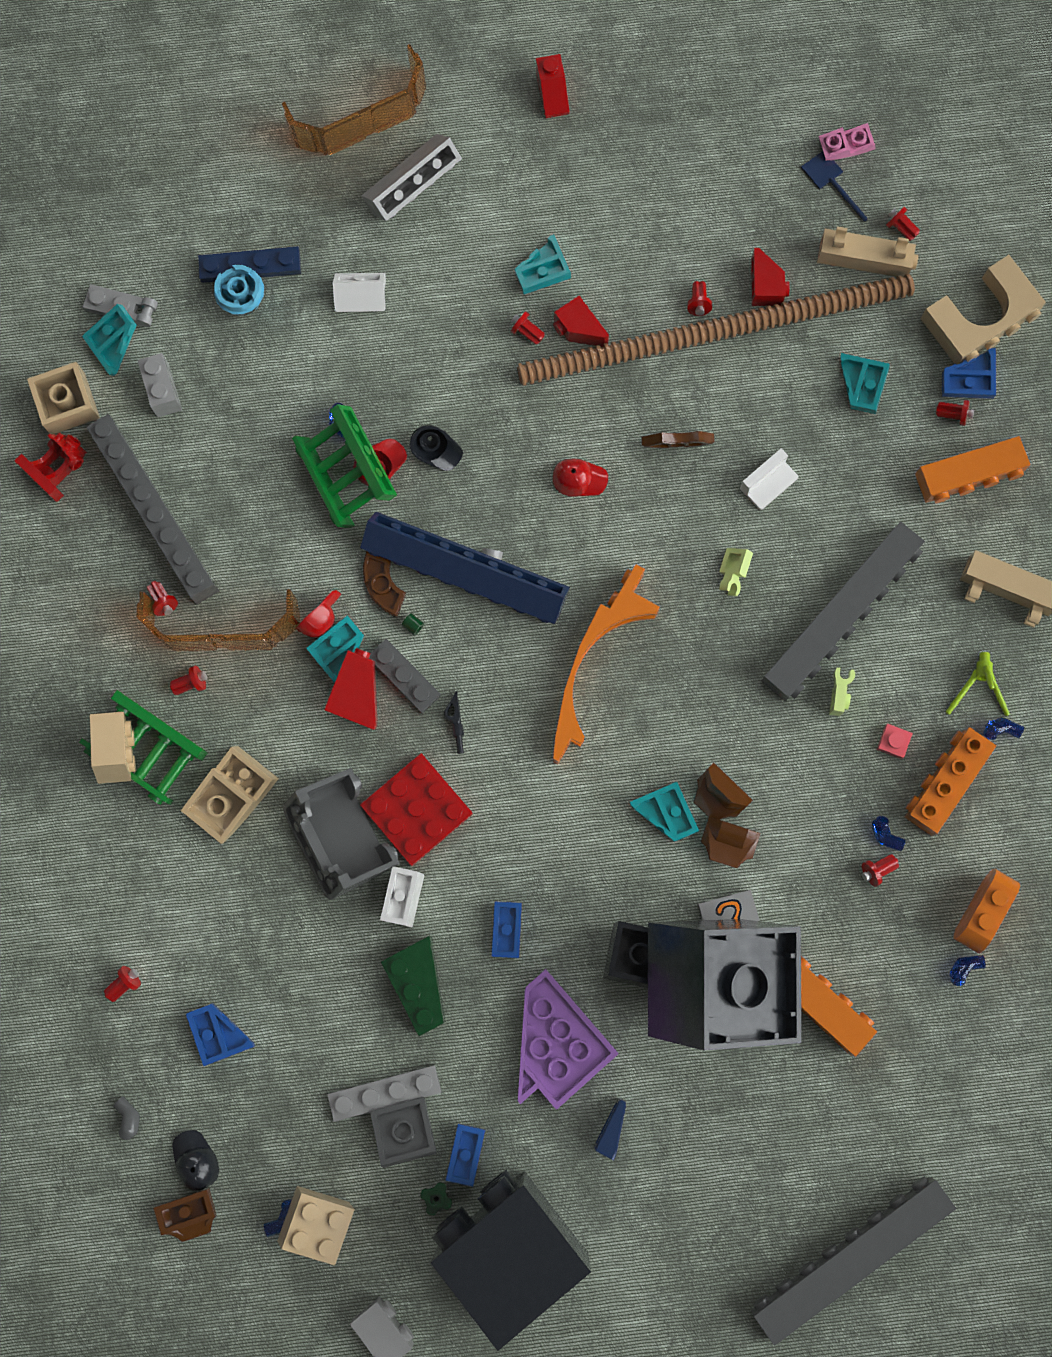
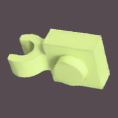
(734, 565)
(840, 699)

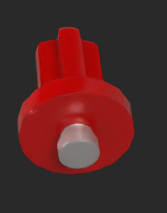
(903, 224)
(699, 303)
(527, 328)
(955, 411)
(163, 603)
(194, 679)
(875, 871)
(127, 980)

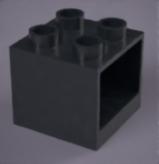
(724, 983)
(508, 1257)

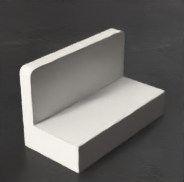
(359, 292)
(769, 480)
(402, 896)

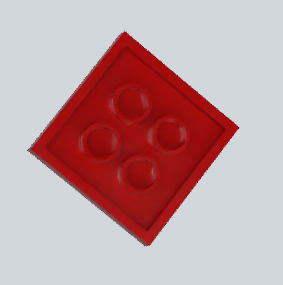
(416, 809)

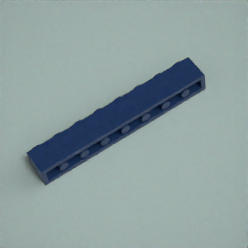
(464, 567)

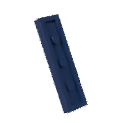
(264, 262)

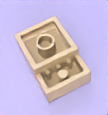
(229, 794)

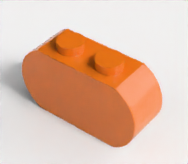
(986, 911)

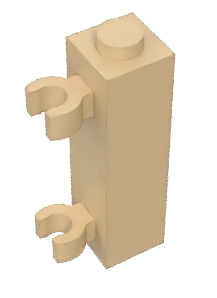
(867, 253)
(1009, 583)

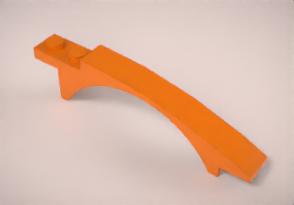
(624, 608)

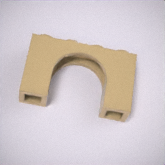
(964, 339)

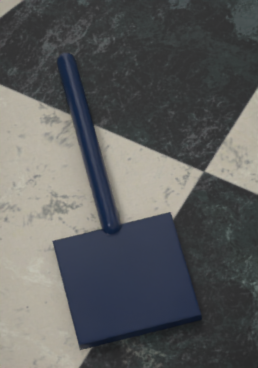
(825, 172)

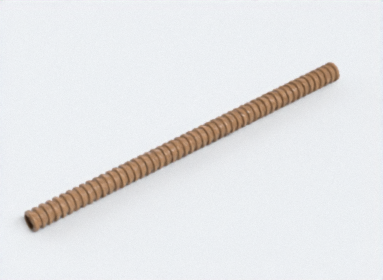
(717, 329)

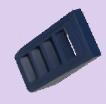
(609, 1136)

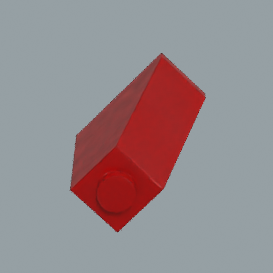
(355, 690)

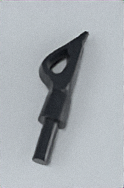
(457, 726)

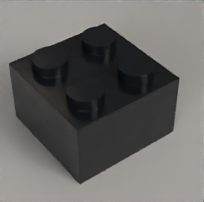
(628, 955)

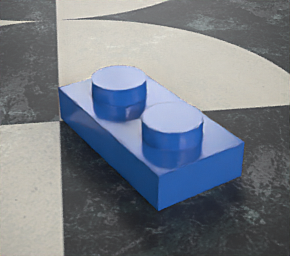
(506, 929)
(465, 1154)

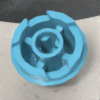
(239, 290)

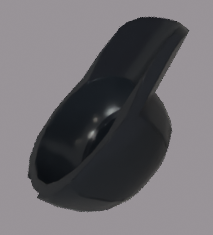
(439, 451)
(190, 1151)

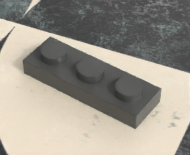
(404, 676)

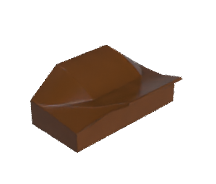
(720, 795)
(729, 842)
(187, 1215)

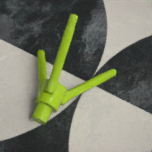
(983, 672)

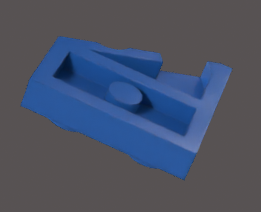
(971, 378)
(216, 1034)

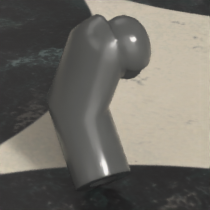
(130, 1118)

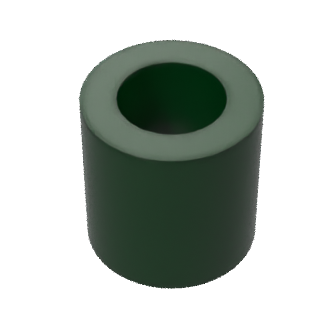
(412, 624)

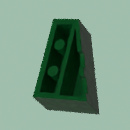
(417, 984)

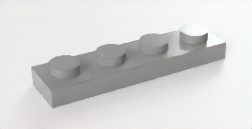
(384, 1093)

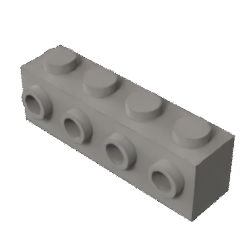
(411, 177)

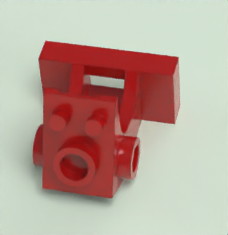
(40, 471)

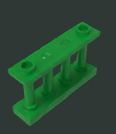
(367, 465)
(166, 737)

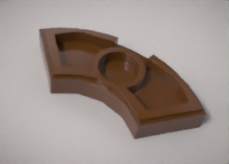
(687, 439)
(380, 585)

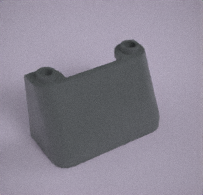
(337, 834)

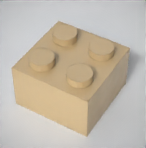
(63, 398)
(110, 747)
(315, 1225)

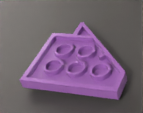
(557, 1044)

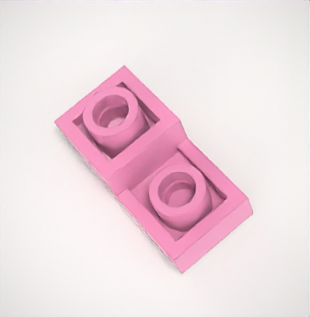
(848, 143)

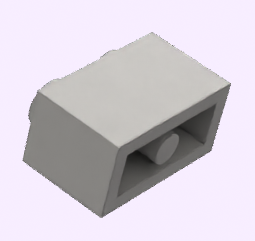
(159, 385)
(382, 1331)

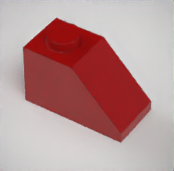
(552, 85)
(767, 280)
(579, 324)

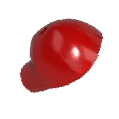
(391, 456)
(586, 481)
(321, 618)

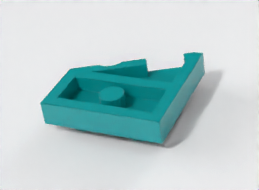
(543, 267)
(111, 338)
(864, 381)
(333, 646)
(667, 812)

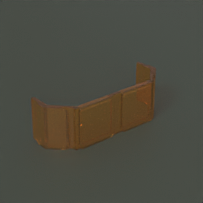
(365, 121)
(279, 631)

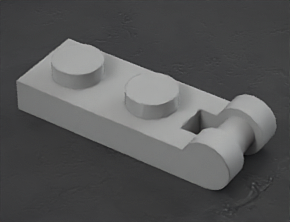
(102, 300)

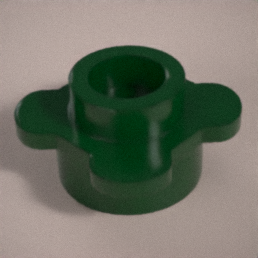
(429, 1194)

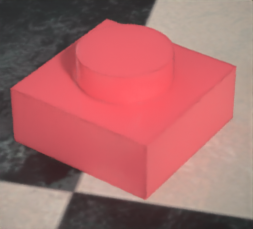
(894, 741)

